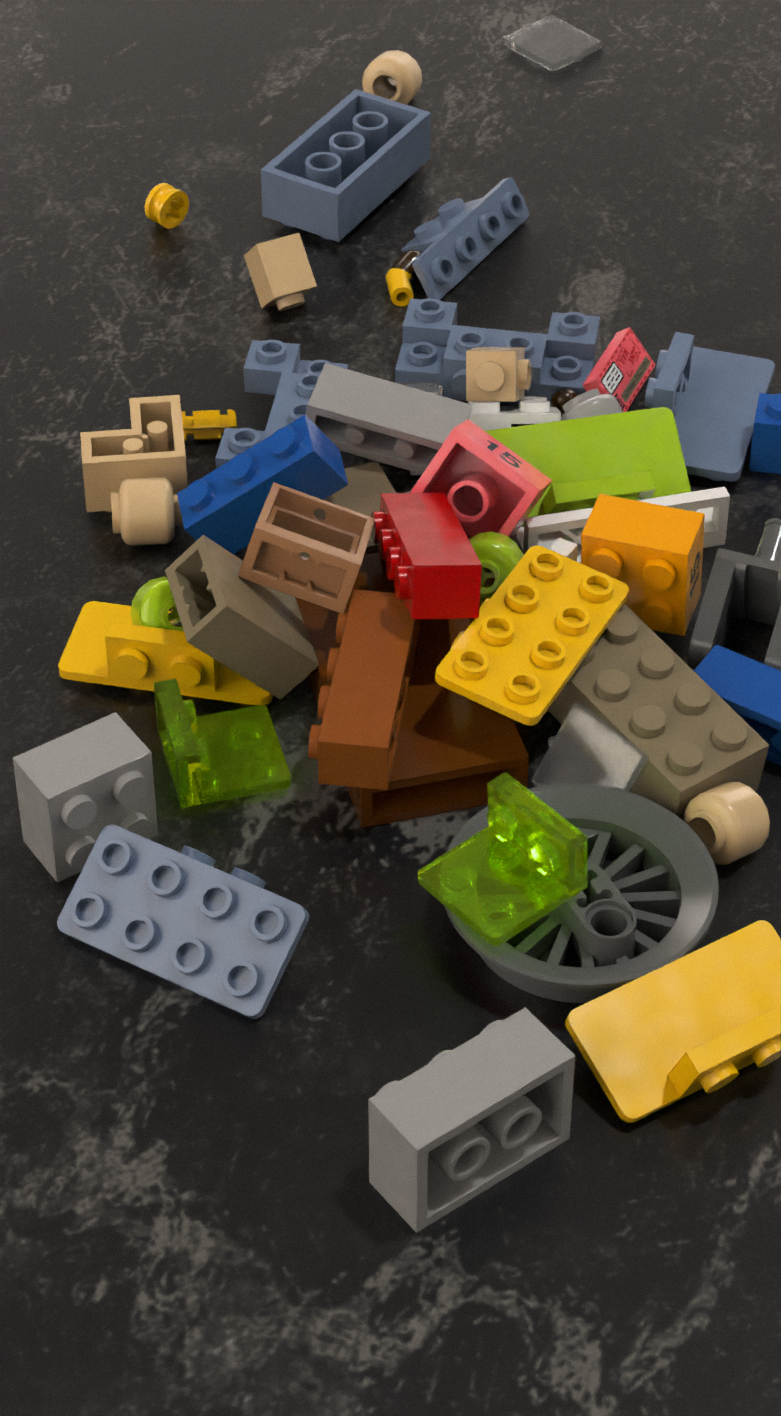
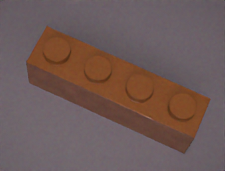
(366, 693)

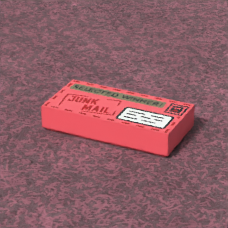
(621, 369)

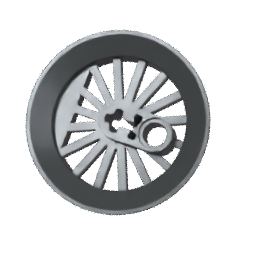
(618, 910)

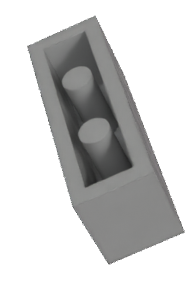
(383, 418)

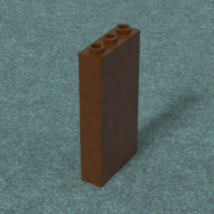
(445, 740)

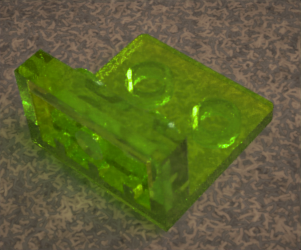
(218, 752)
(513, 867)

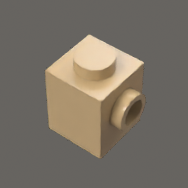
(280, 272)
(497, 374)

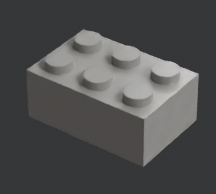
(470, 1118)

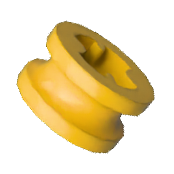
(166, 205)

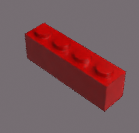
(427, 556)

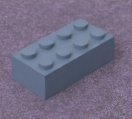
(345, 165)

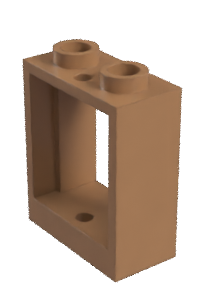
(290, 527)

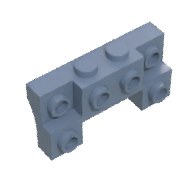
(436, 349)
(277, 371)

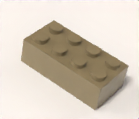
(664, 712)

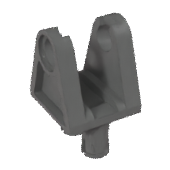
(741, 590)

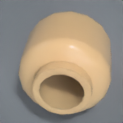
(393, 77)
(145, 511)
(729, 821)

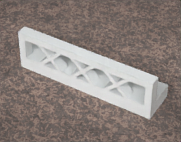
(569, 525)

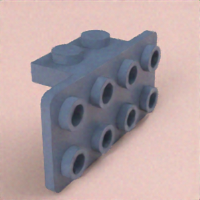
(711, 402)
(184, 919)

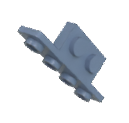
(465, 236)

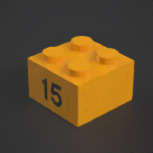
(653, 553)

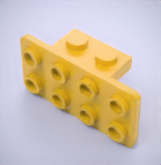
(531, 635)
(116, 653)
(685, 1023)

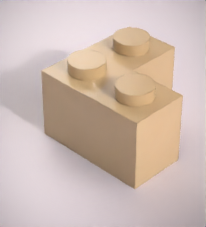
(145, 451)

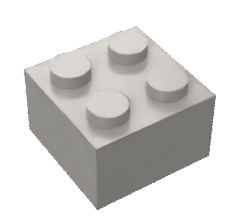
(80, 787)

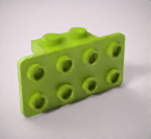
(609, 454)

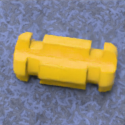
(207, 424)

